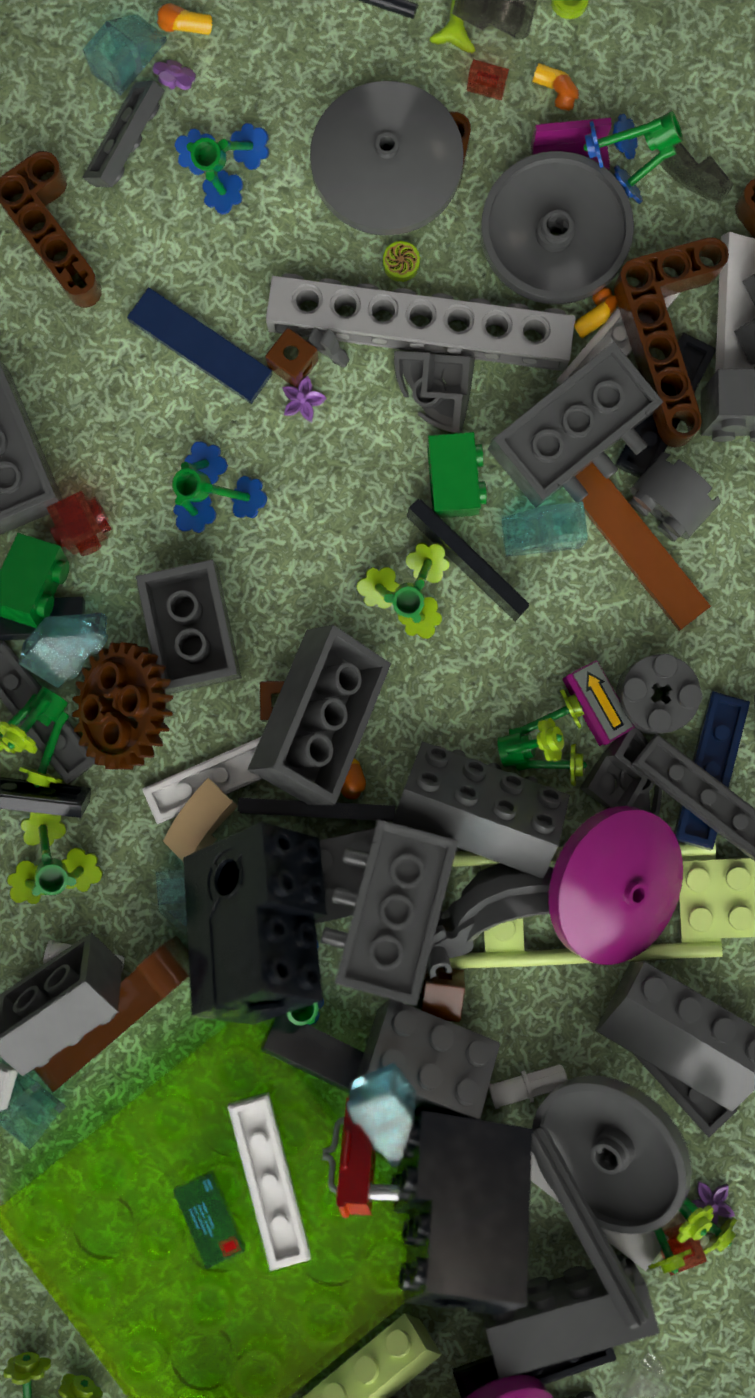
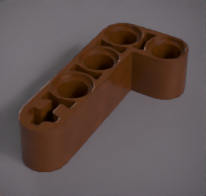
(51, 238)

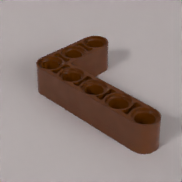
(660, 334)
(138, 994)

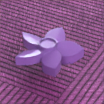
(302, 399)
(714, 1199)

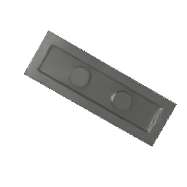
(124, 134)

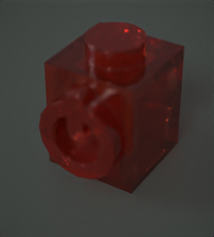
(79, 523)

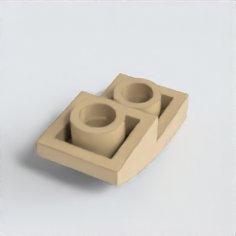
(199, 819)

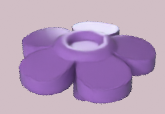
(173, 74)

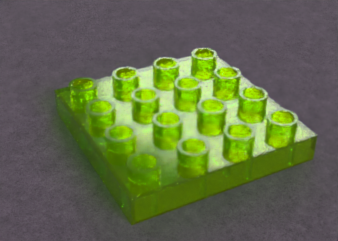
(126, 1267)

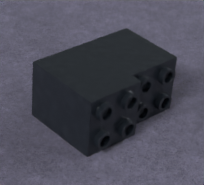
(254, 924)
(466, 1212)

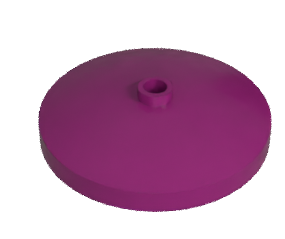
(615, 885)

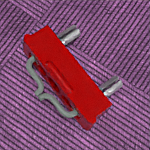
(356, 1170)

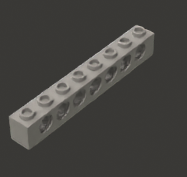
(437, 337)

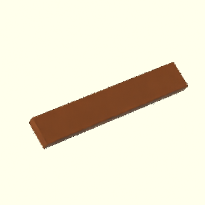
(640, 549)

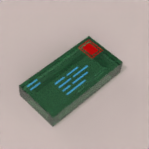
(209, 1219)

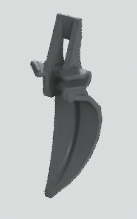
(488, 900)

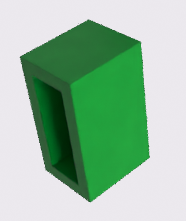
(454, 475)
(31, 579)

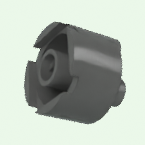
(674, 497)
(680, 696)

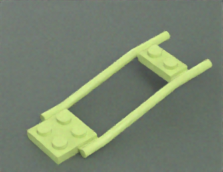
(713, 905)

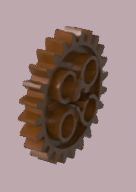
(122, 706)

